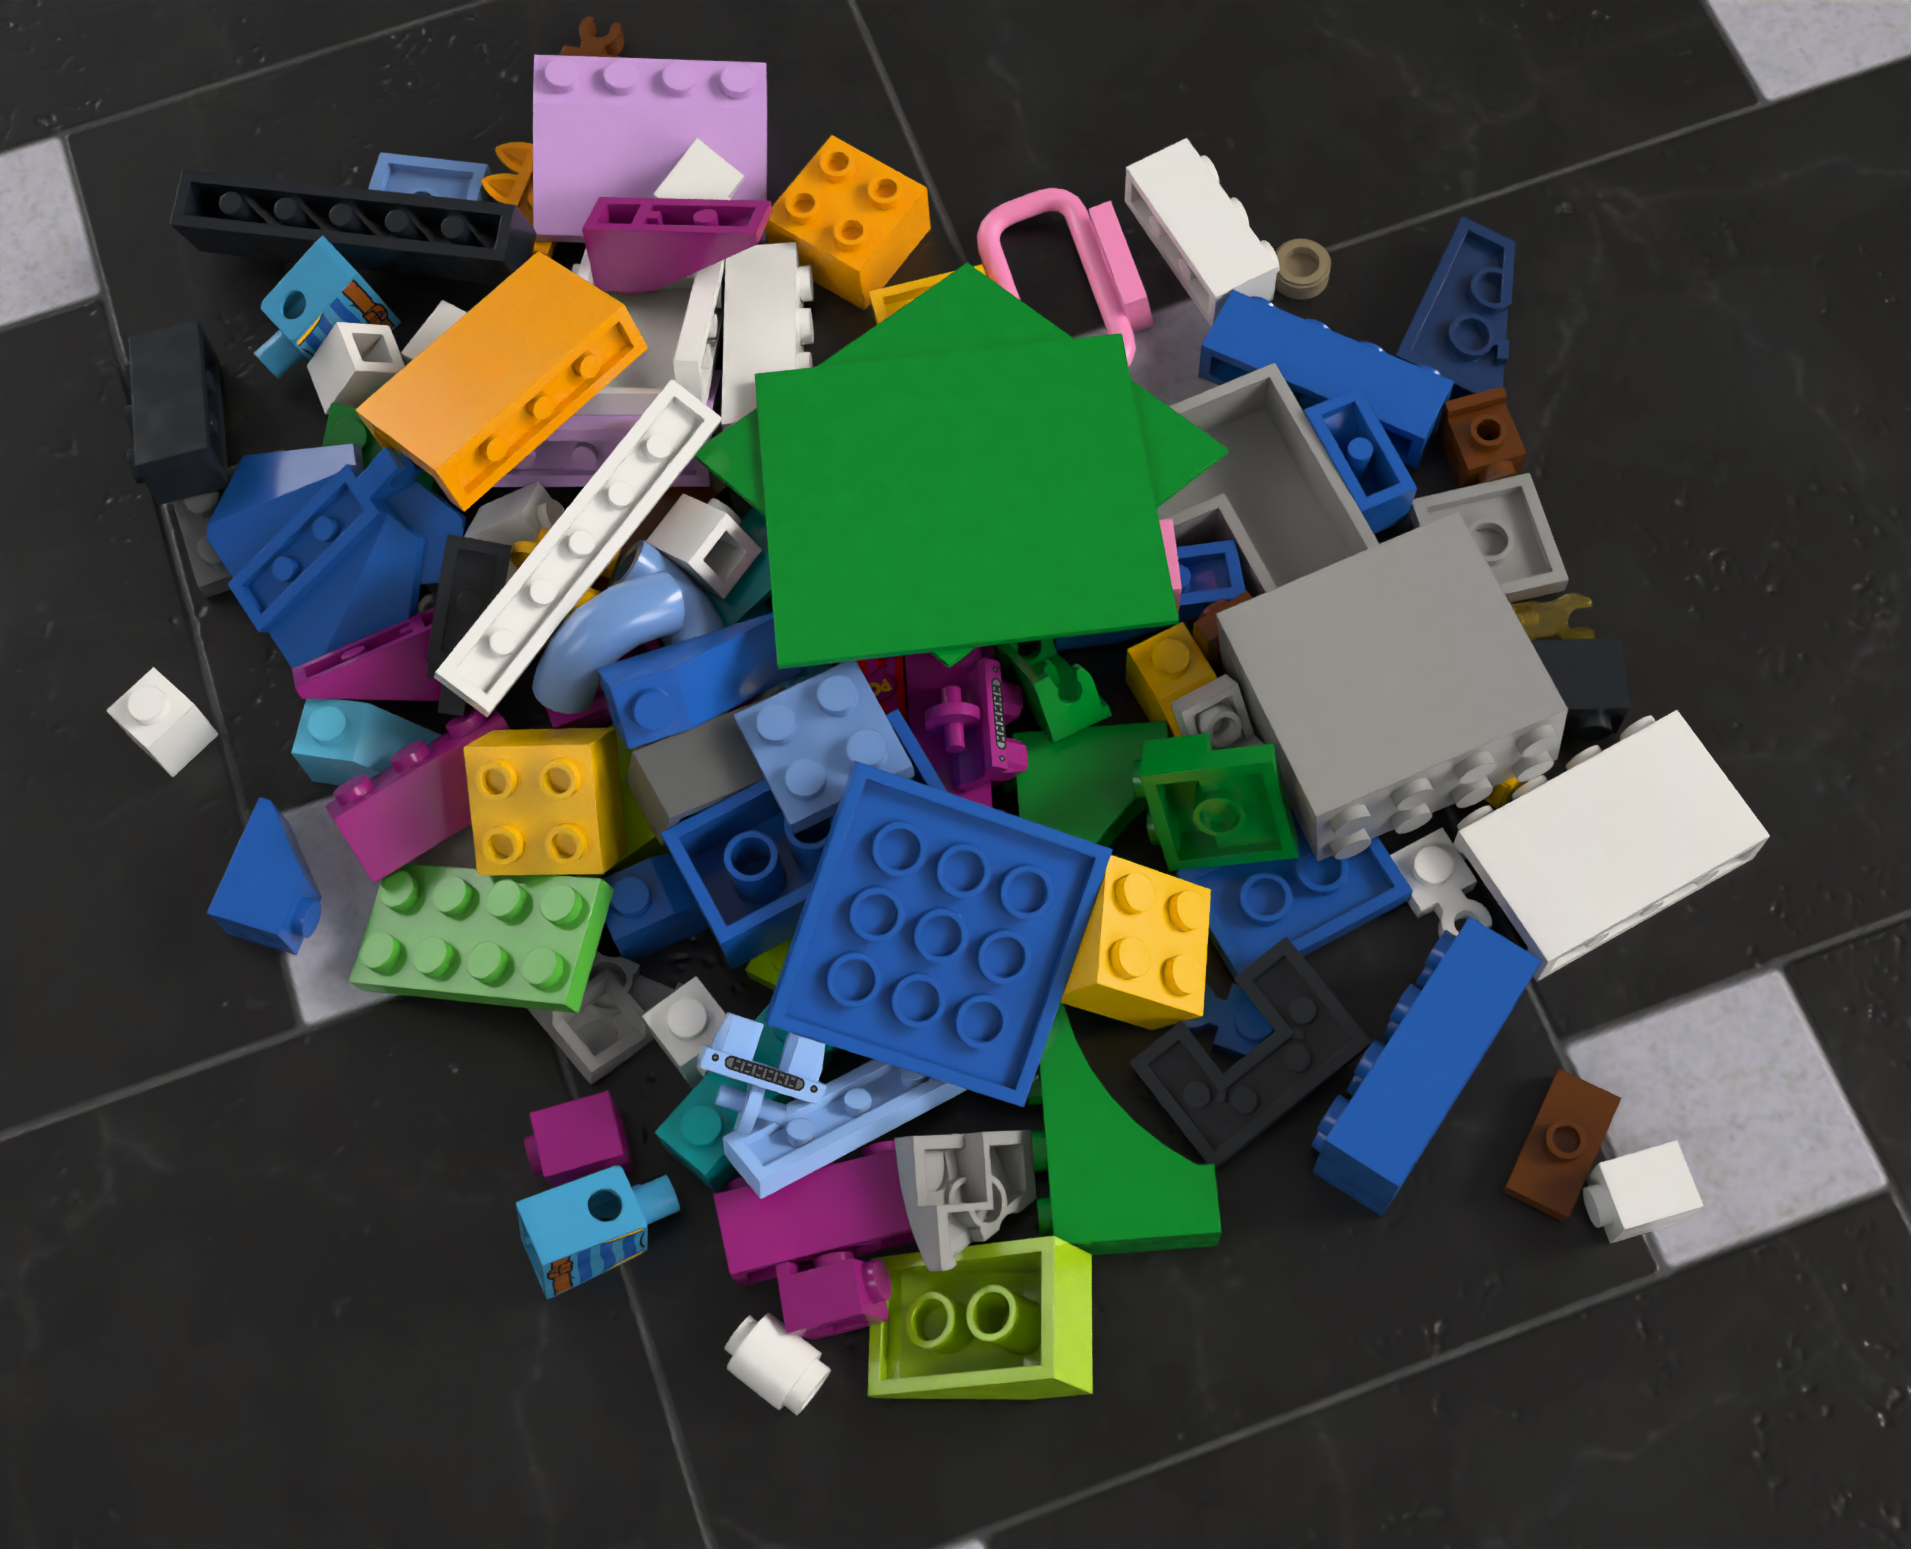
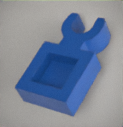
(1236, 1023)

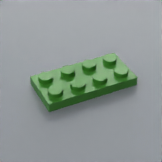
(483, 937)

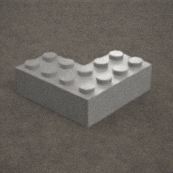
(1270, 490)

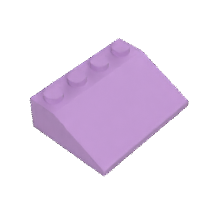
(627, 124)

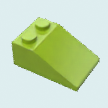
(992, 1327)

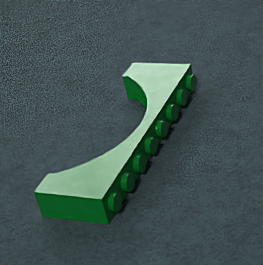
(1106, 1174)

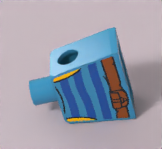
(310, 302)
(565, 1231)

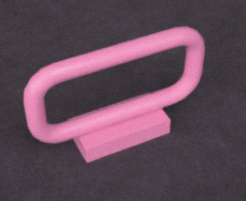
(1100, 248)

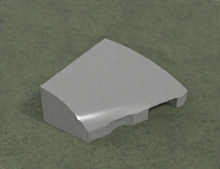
(609, 1018)
(963, 1188)

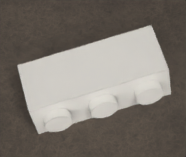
(1199, 228)

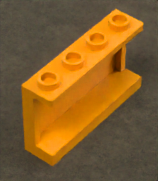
(503, 378)

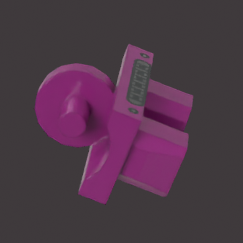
(974, 723)

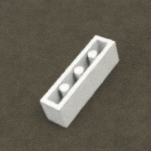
(763, 321)

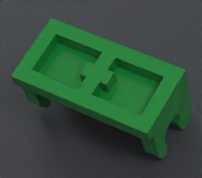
(1053, 692)

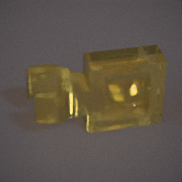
(1552, 617)

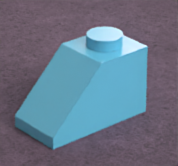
(351, 739)

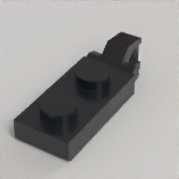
(468, 583)

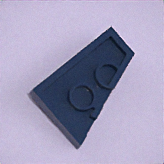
(1465, 311)

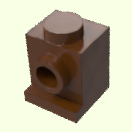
(1480, 438)

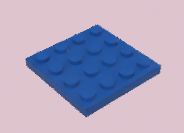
(937, 934)

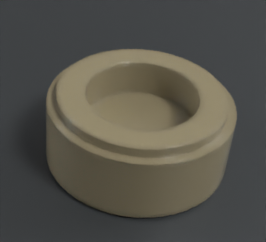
(1302, 269)

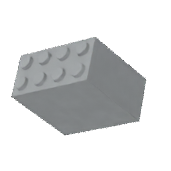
(1392, 686)

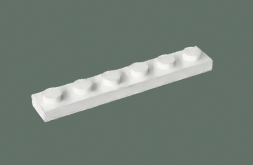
(577, 548)

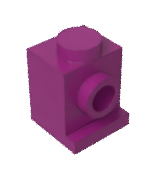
(834, 1295)

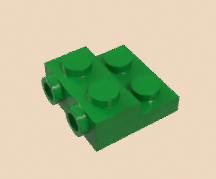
(1214, 803)

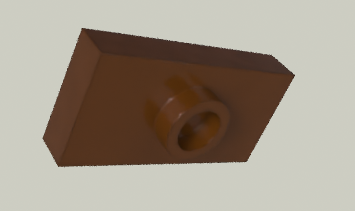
(1561, 1145)

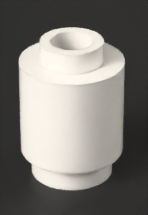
(776, 1364)

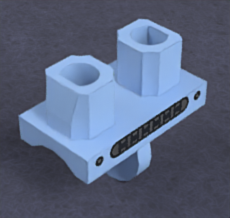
(794, 1076)

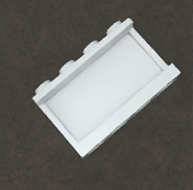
(682, 336)
(1610, 840)

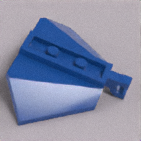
(319, 546)

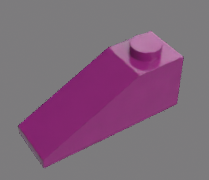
(657, 241)
(376, 667)

